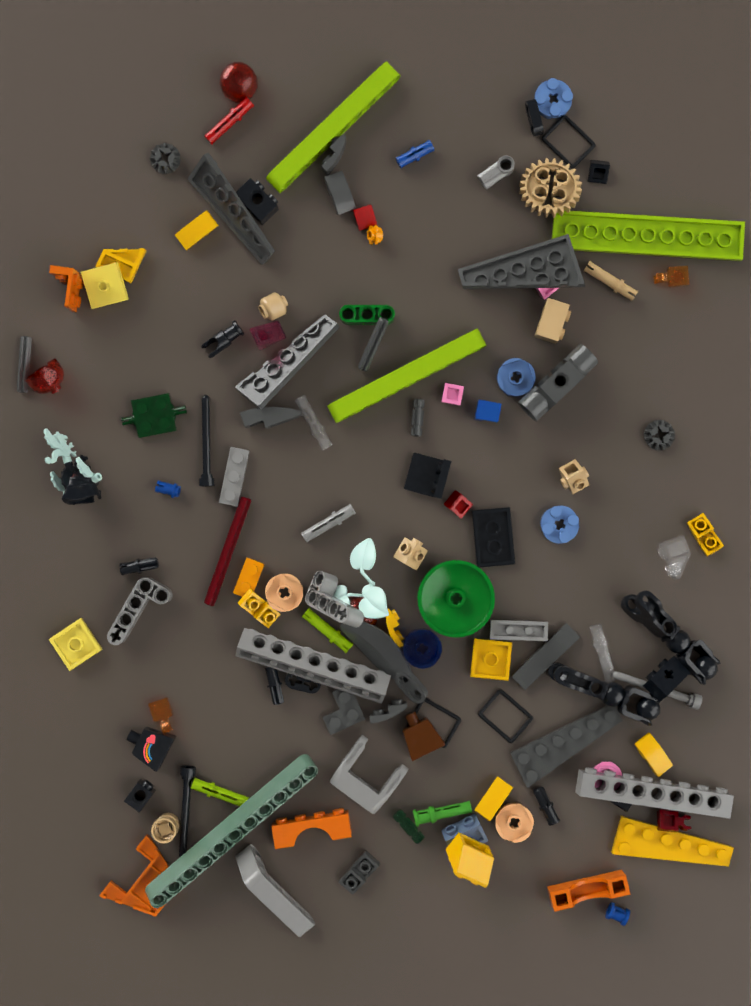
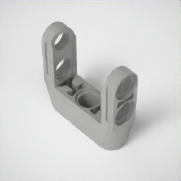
(357, 788)

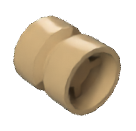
(165, 828)

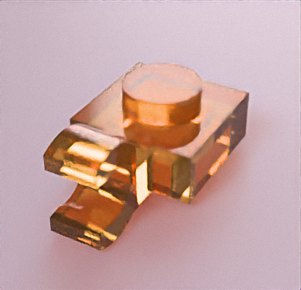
(675, 276)
(161, 711)

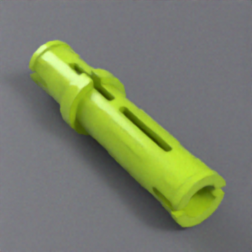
(333, 635)
(201, 786)

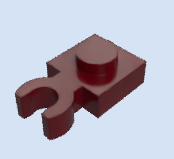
(670, 821)

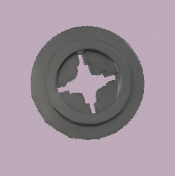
(162, 166)
(652, 429)

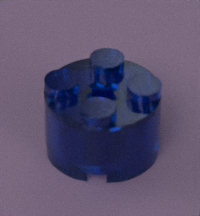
(432, 652)

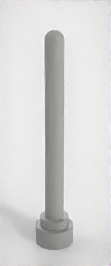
(693, 700)

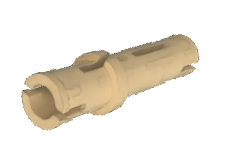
(611, 281)

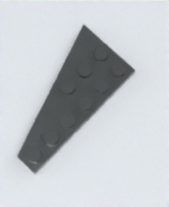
(537, 266)

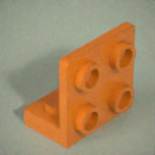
(74, 284)

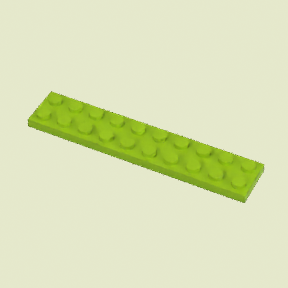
(652, 235)

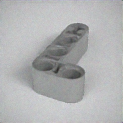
(321, 597)
(134, 612)

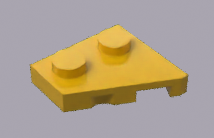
(127, 259)

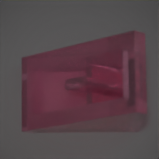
(267, 334)

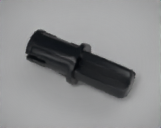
(139, 566)
(274, 685)
(546, 806)

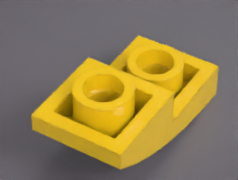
(196, 230)
(705, 535)
(259, 608)
(392, 622)
(653, 754)
(493, 798)

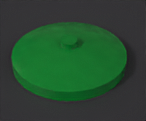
(456, 598)

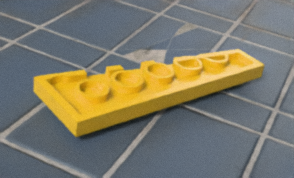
(645, 841)

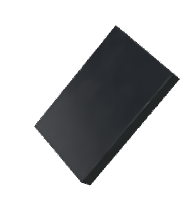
(493, 537)

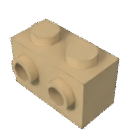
(552, 321)

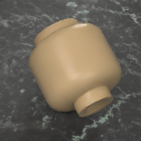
(273, 306)

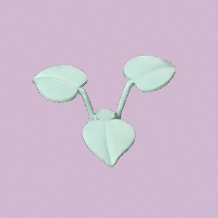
(374, 601)

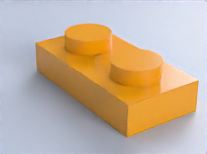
(248, 577)

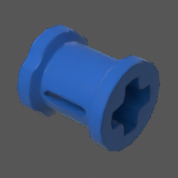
(617, 913)

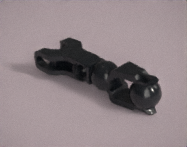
(678, 641)
(610, 693)

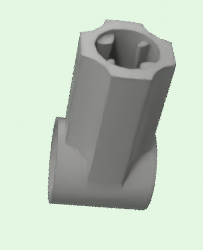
(495, 173)

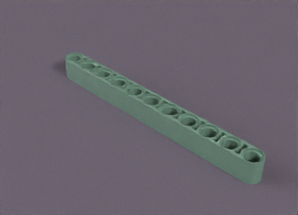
(231, 831)

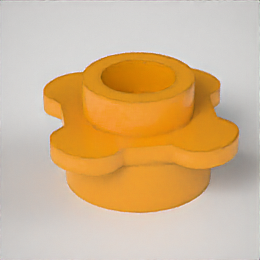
(374, 235)

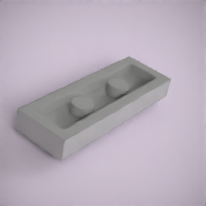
(234, 476)
(519, 630)

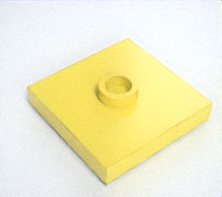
(104, 285)
(75, 644)

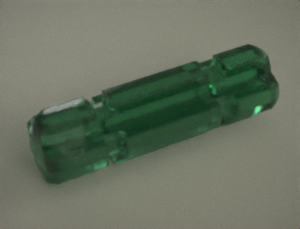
(408, 826)

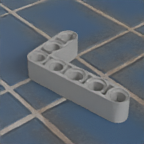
(271, 893)

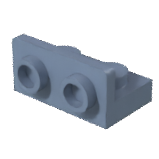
(468, 826)

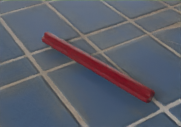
(227, 551)

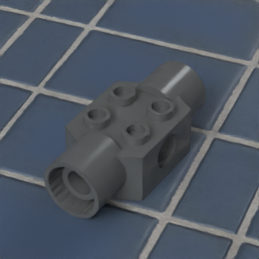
(570, 373)

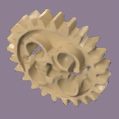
(533, 185)

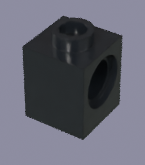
(133, 799)

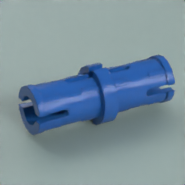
(414, 154)

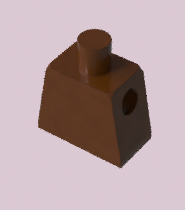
(421, 736)

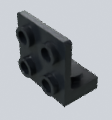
(427, 475)

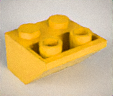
(470, 859)

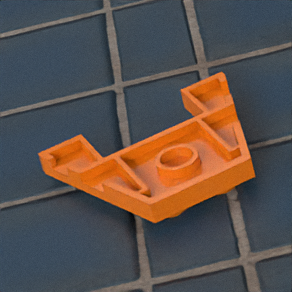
(136, 895)

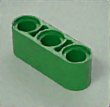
(357, 311)

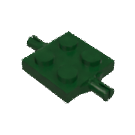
(154, 415)

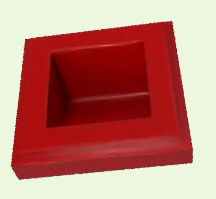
(365, 217)
(458, 504)

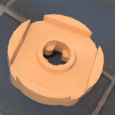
(274, 596)
(525, 824)

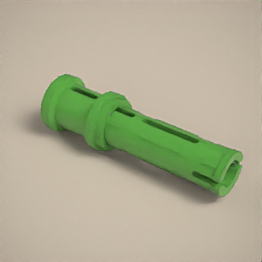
(433, 814)

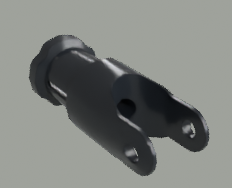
(224, 338)

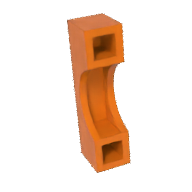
(335, 824)
(570, 893)

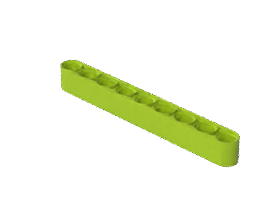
(334, 125)
(406, 375)

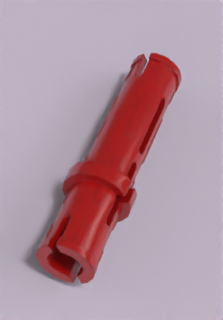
(229, 120)

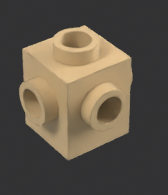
(574, 476)
(411, 553)

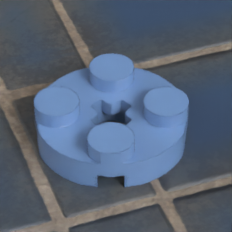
(564, 98)
(521, 368)
(549, 527)

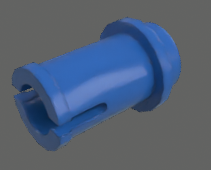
(169, 489)

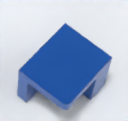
(487, 411)

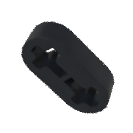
(534, 117)
(301, 686)

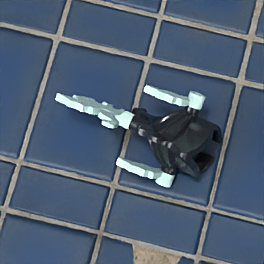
(76, 481)

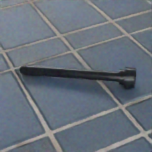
(206, 478)
(187, 773)

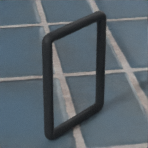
(578, 130)
(445, 711)
(496, 728)

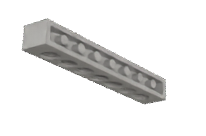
(302, 668)
(719, 807)

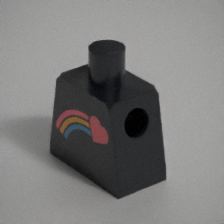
(151, 746)

